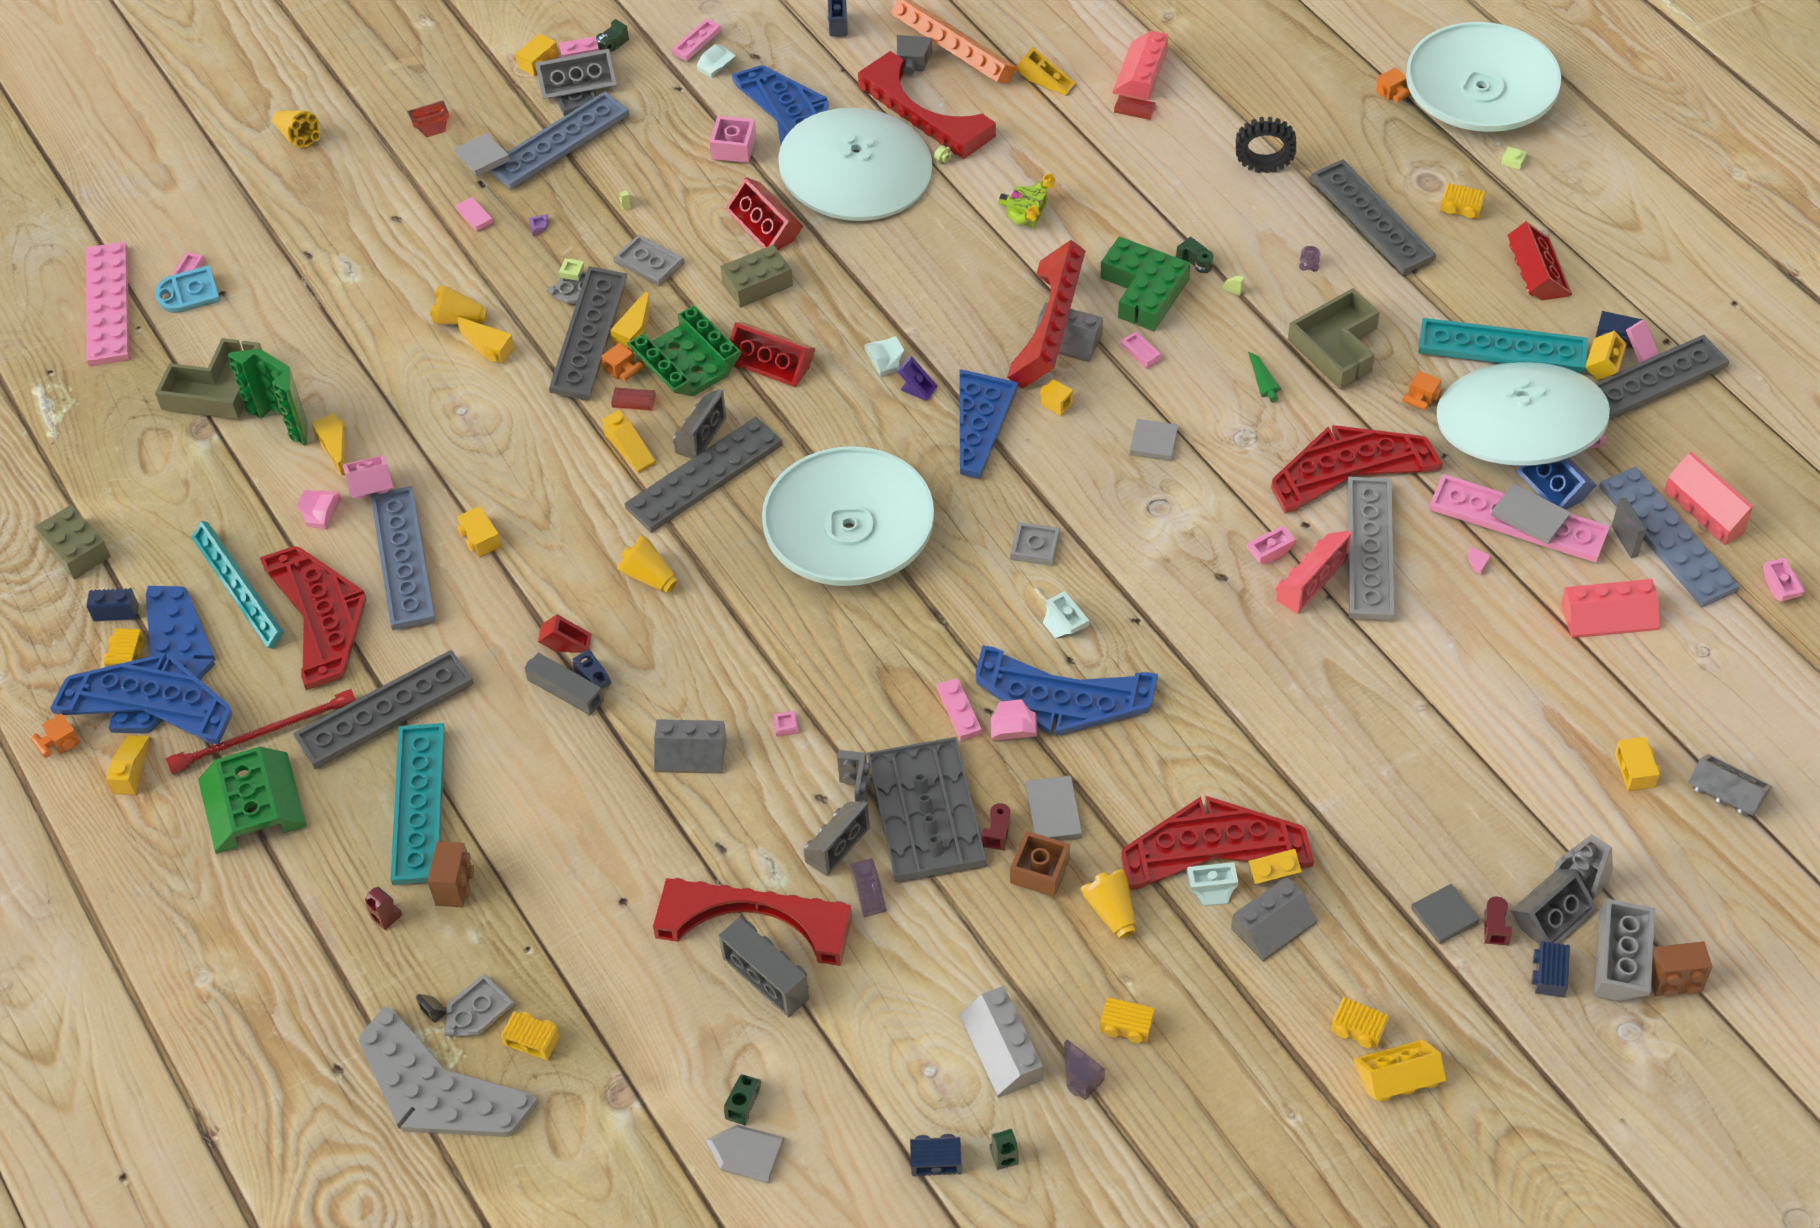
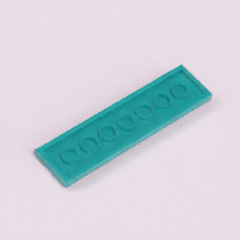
(1501, 344)
(417, 801)

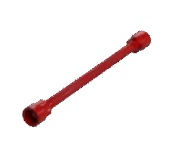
(182, 761)

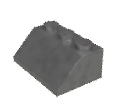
(1080, 334)
(701, 425)
(689, 746)
(1729, 785)
(837, 837)
(1555, 907)
(1273, 919)

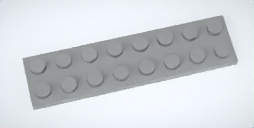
(1370, 549)

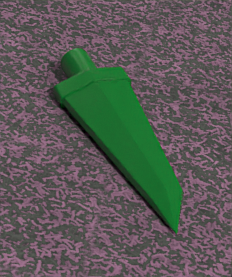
(1265, 381)

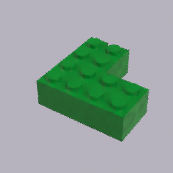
(1150, 279)

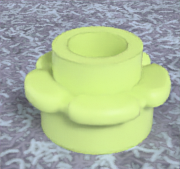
(942, 154)

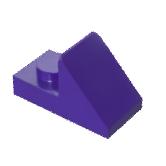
(917, 380)

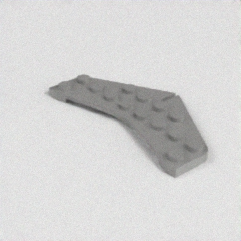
(440, 1098)

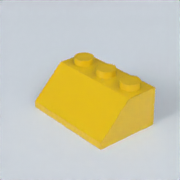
(1400, 1070)

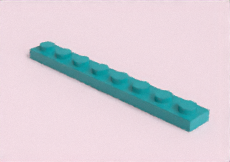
(237, 585)

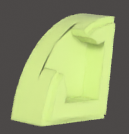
(624, 199)
(1234, 285)

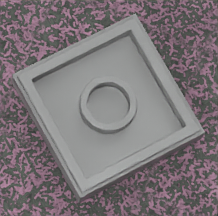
(1154, 439)
(1035, 544)

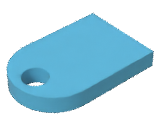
(187, 290)

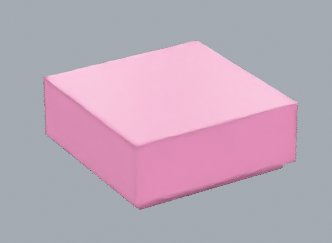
(785, 723)

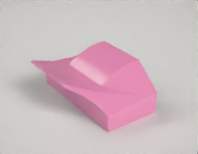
(318, 507)
(1271, 545)
(1782, 580)
(1013, 721)

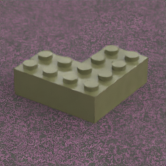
(1331, 337)
(203, 389)

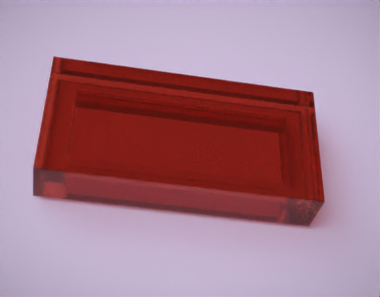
(1134, 107)
(633, 398)

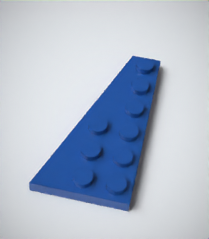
(982, 413)

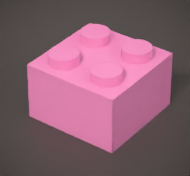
(733, 139)
(368, 477)

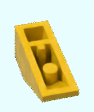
(1042, 71)
(633, 322)
(489, 342)
(332, 438)
(627, 441)
(128, 765)

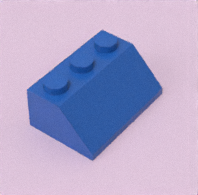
(1558, 482)

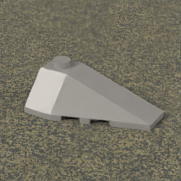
(1592, 861)

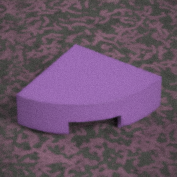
(538, 224)

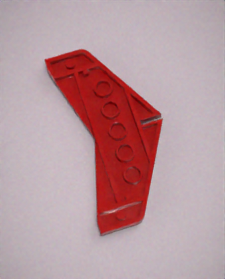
(1354, 453)
(329, 609)
(1197, 837)

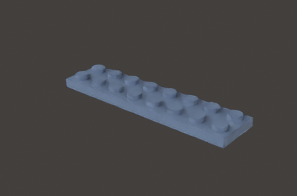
(560, 139)
(1672, 538)
(402, 558)

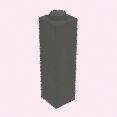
(564, 683)

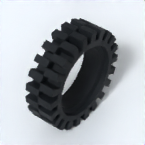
(1265, 128)

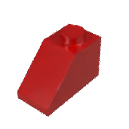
(564, 636)

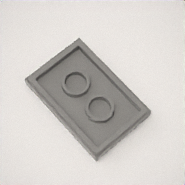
(481, 154)
(649, 260)
(1530, 513)
(1054, 808)

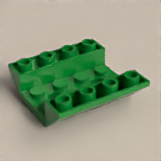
(700, 349)
(269, 386)
(266, 785)

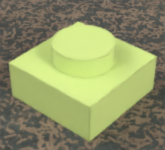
(1513, 158)
(571, 269)

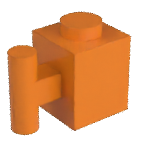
(1393, 85)
(620, 362)
(1423, 391)
(58, 734)

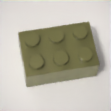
(756, 276)
(72, 541)

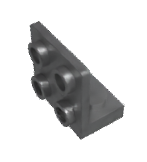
(855, 771)

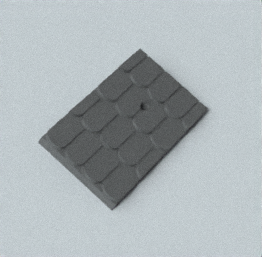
(926, 809)

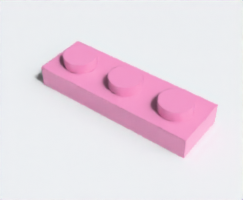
(696, 40)
(959, 709)

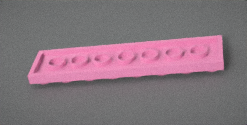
(107, 303)
(1475, 503)

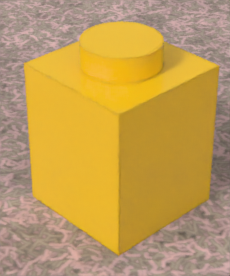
(1056, 397)

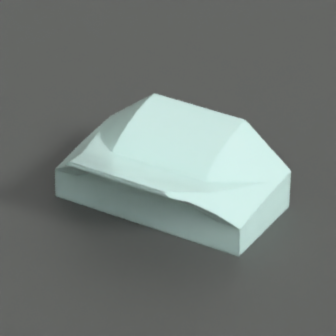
(715, 60)
(885, 355)
(1064, 616)
(1213, 882)

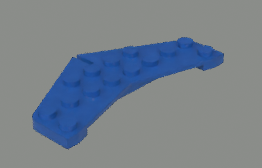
(780, 97)
(172, 631)
(149, 685)
(1071, 701)

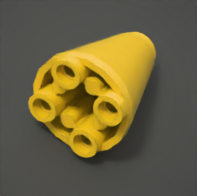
(298, 126)
(454, 305)
(647, 566)
(1112, 902)

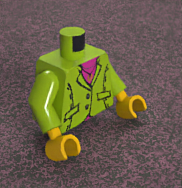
(1027, 203)

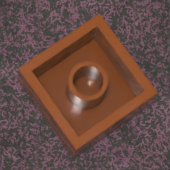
(1040, 863)
(450, 874)
(1680, 969)

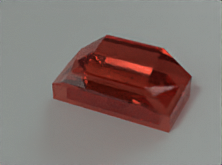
(430, 118)

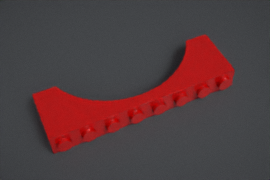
(959, 133)
(1040, 354)
(691, 903)

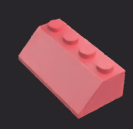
(1142, 65)
(1709, 499)
(1314, 571)
(1611, 608)

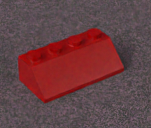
(763, 215)
(1538, 263)
(771, 354)

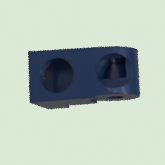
(591, 669)

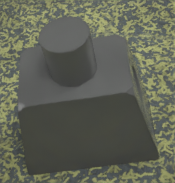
(914, 52)

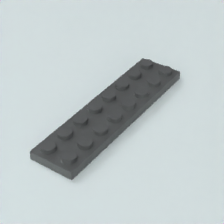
(1373, 217)
(588, 333)
(1661, 375)
(703, 474)
(383, 709)

